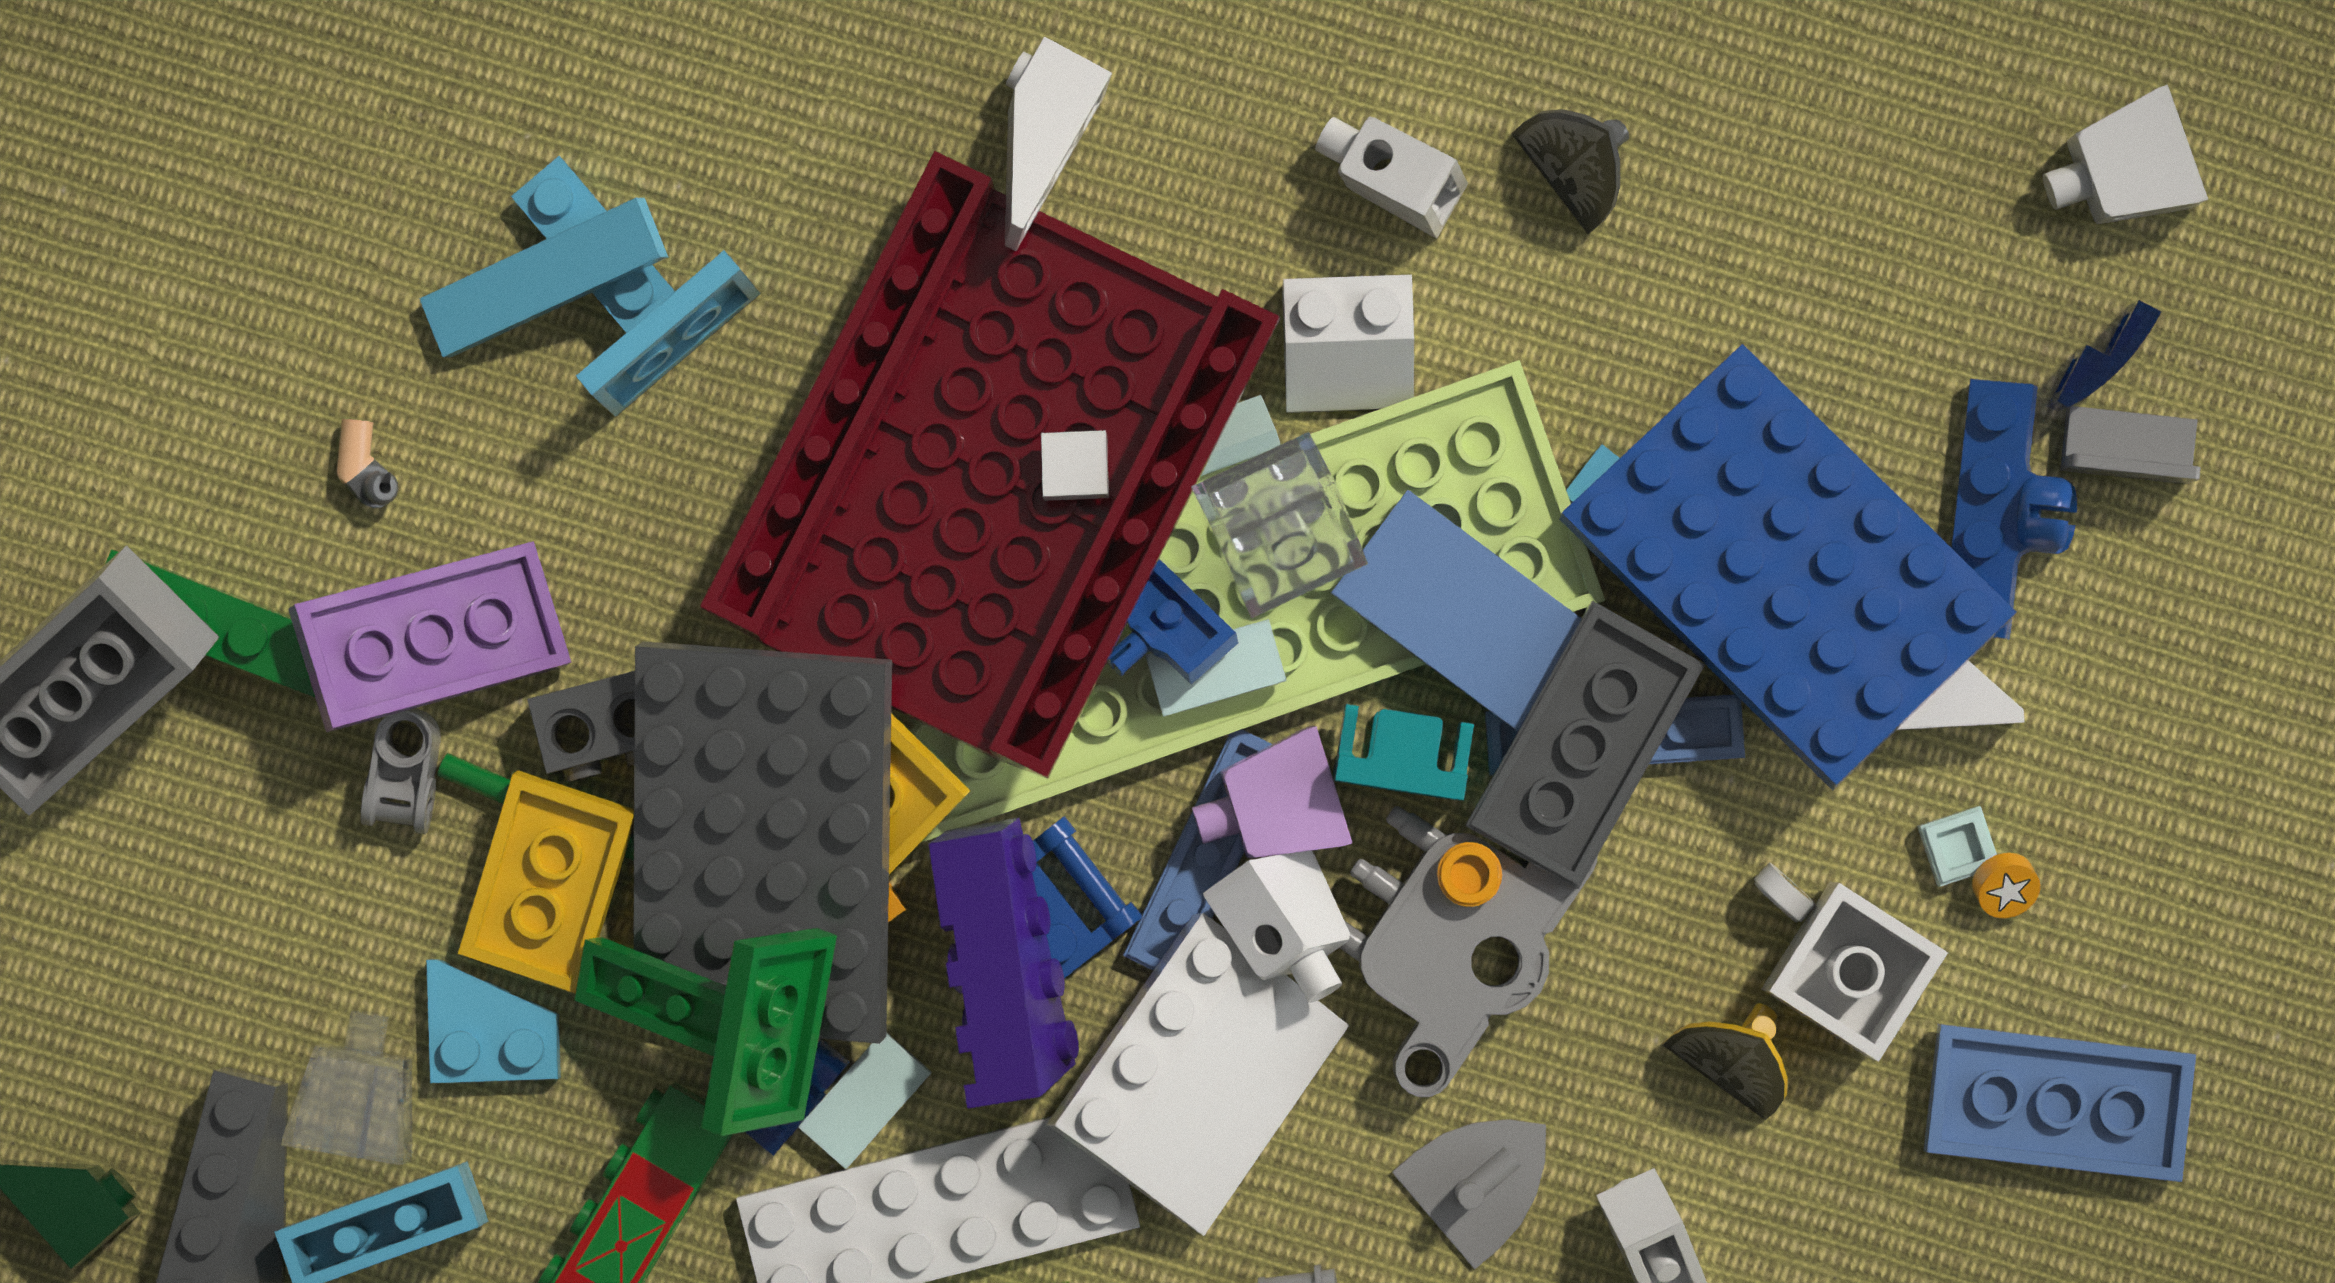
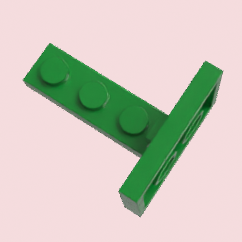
(755, 1026)

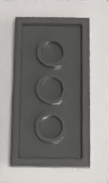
(1584, 744)

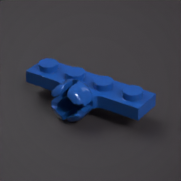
(1998, 492)

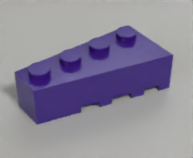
(1002, 963)

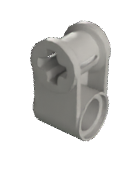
(401, 775)

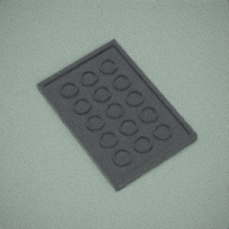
(765, 813)

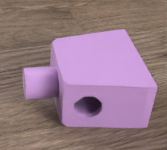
(1278, 800)

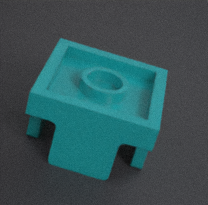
(1403, 755)

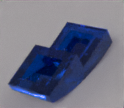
(2092, 369)

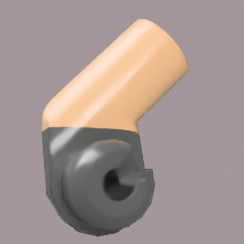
(359, 470)

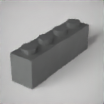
(232, 1186)

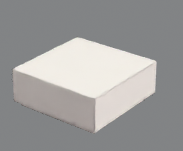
(1075, 465)

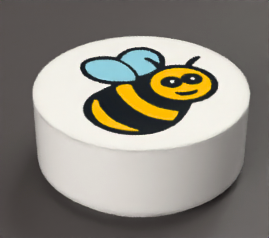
(1784, 893)

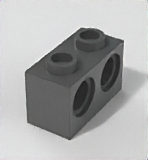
(599, 707)

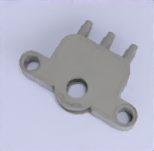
(1425, 946)

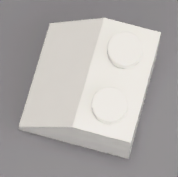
(1348, 342)

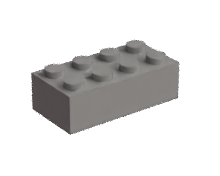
(91, 675)

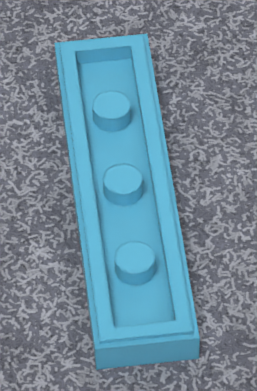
(544, 277)

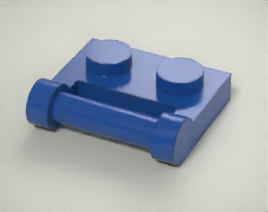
(1068, 935)

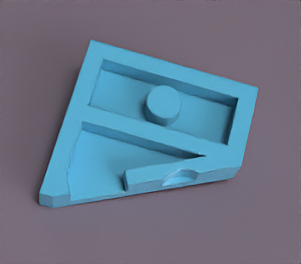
(486, 1031)

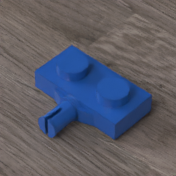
(1174, 627)

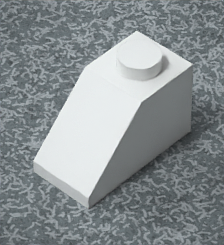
(1966, 700)
(1650, 1231)

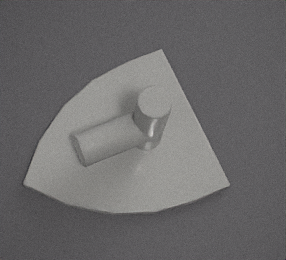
(1478, 1182)

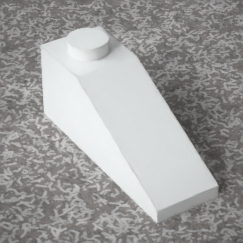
(1046, 118)

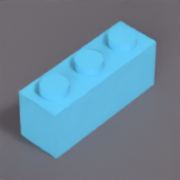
(382, 1226)

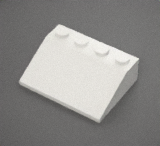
(1197, 1075)

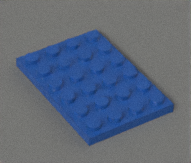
(1787, 566)

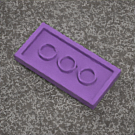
(429, 636)

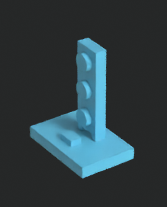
(658, 321)

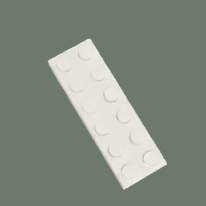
(936, 1211)

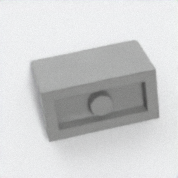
(2129, 445)

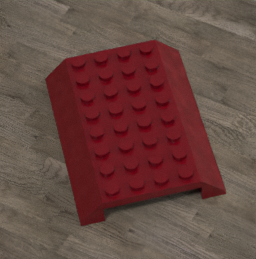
(914, 473)

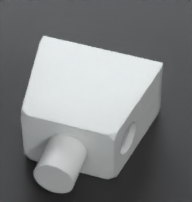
(2130, 164)
(1415, 186)
(1283, 919)

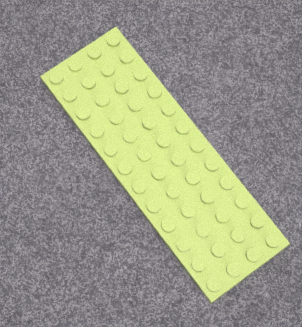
(1462, 449)

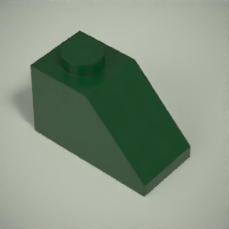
(70, 1204)

